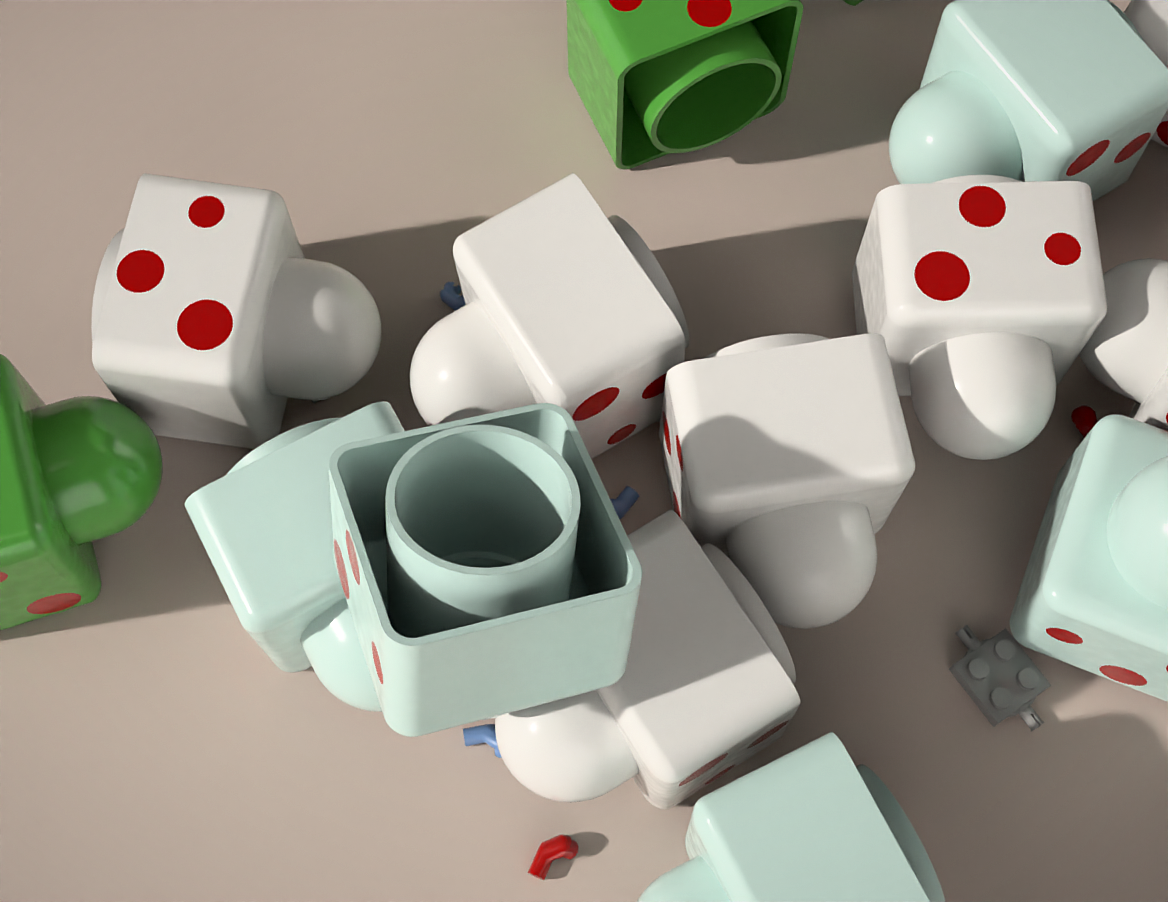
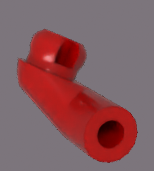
(1084, 419)
(551, 850)

